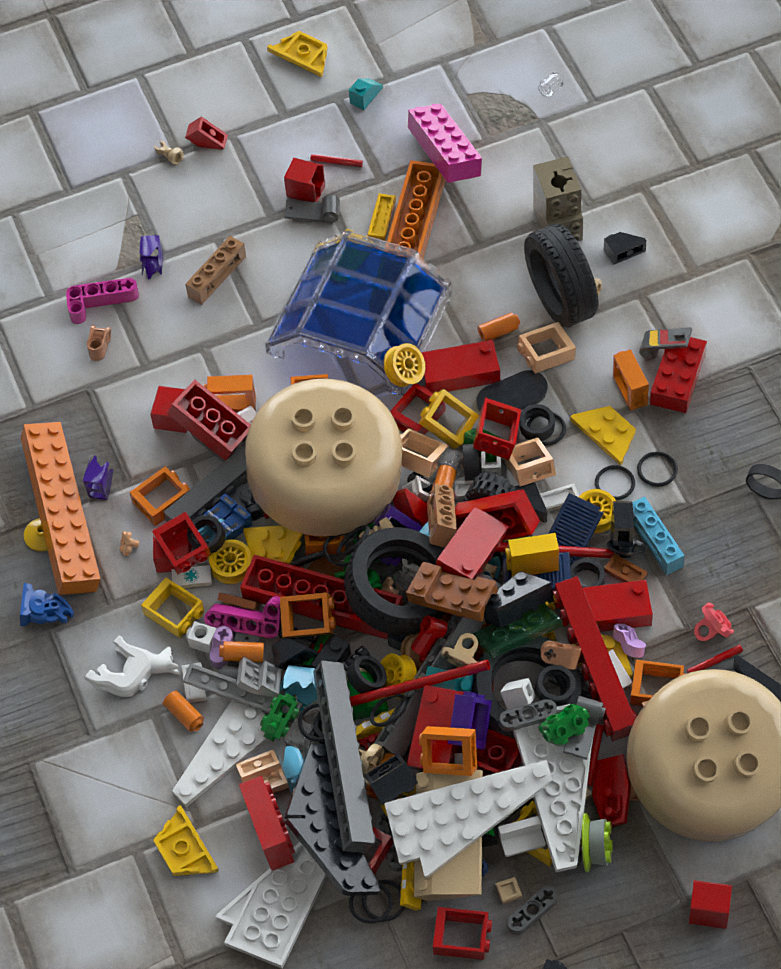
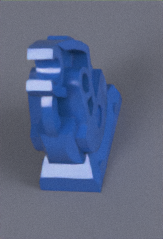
(42, 607)

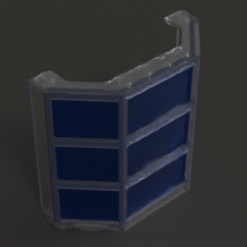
(361, 301)

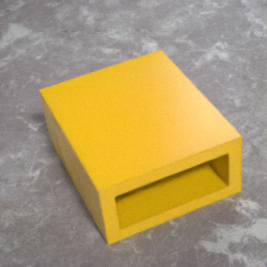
(533, 554)

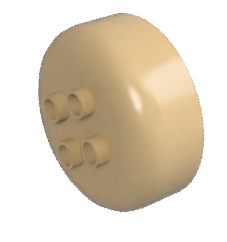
(323, 457)
(708, 755)

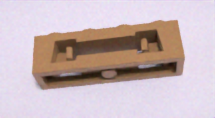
(215, 270)
(441, 518)

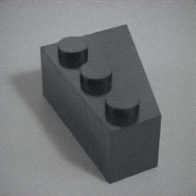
(516, 597)

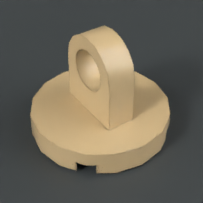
(459, 655)
(371, 758)

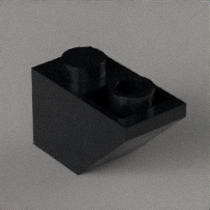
(622, 523)

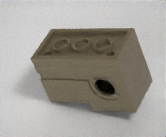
(557, 196)

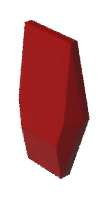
(612, 789)

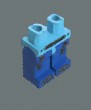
(231, 516)

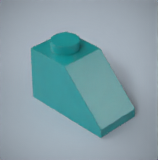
(363, 92)
(460, 684)

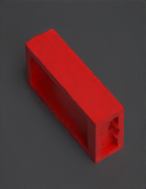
(509, 417)

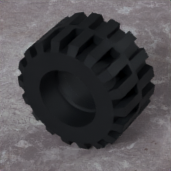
(488, 485)

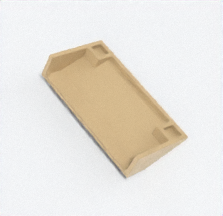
(464, 872)

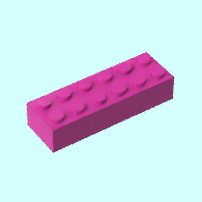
(444, 143)

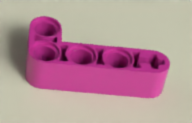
(99, 294)
(220, 615)

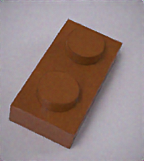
(624, 570)
(232, 600)

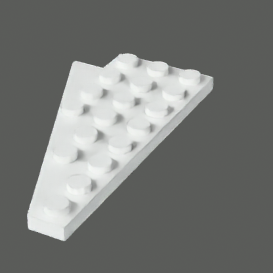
(563, 800)
(451, 818)
(274, 909)

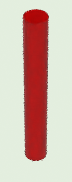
(336, 160)
(716, 659)
(594, 752)

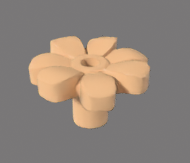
(127, 543)
(387, 586)

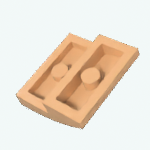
(265, 765)

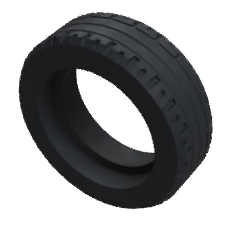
(561, 275)
(366, 602)
(527, 652)

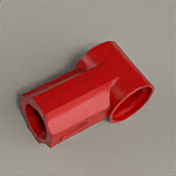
(431, 629)

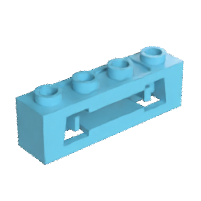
(657, 537)

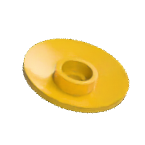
(34, 538)

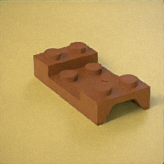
(450, 592)

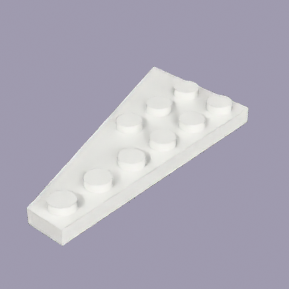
(230, 742)

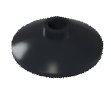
(626, 551)

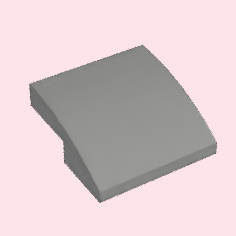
(259, 679)

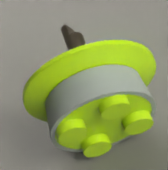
(596, 842)

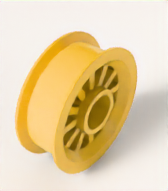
(404, 365)
(603, 500)
(230, 572)
(398, 669)

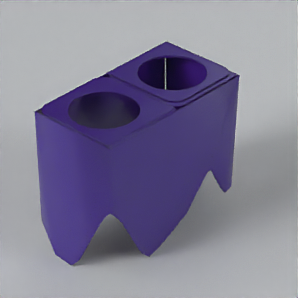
(151, 263)
(98, 479)

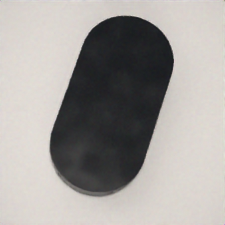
(516, 391)

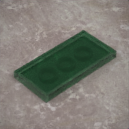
(531, 626)

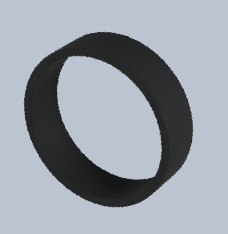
(758, 488)

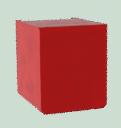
(304, 180)
(163, 400)
(178, 546)
(710, 904)

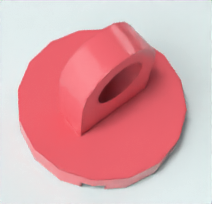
(715, 621)

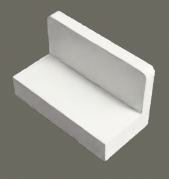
(521, 836)

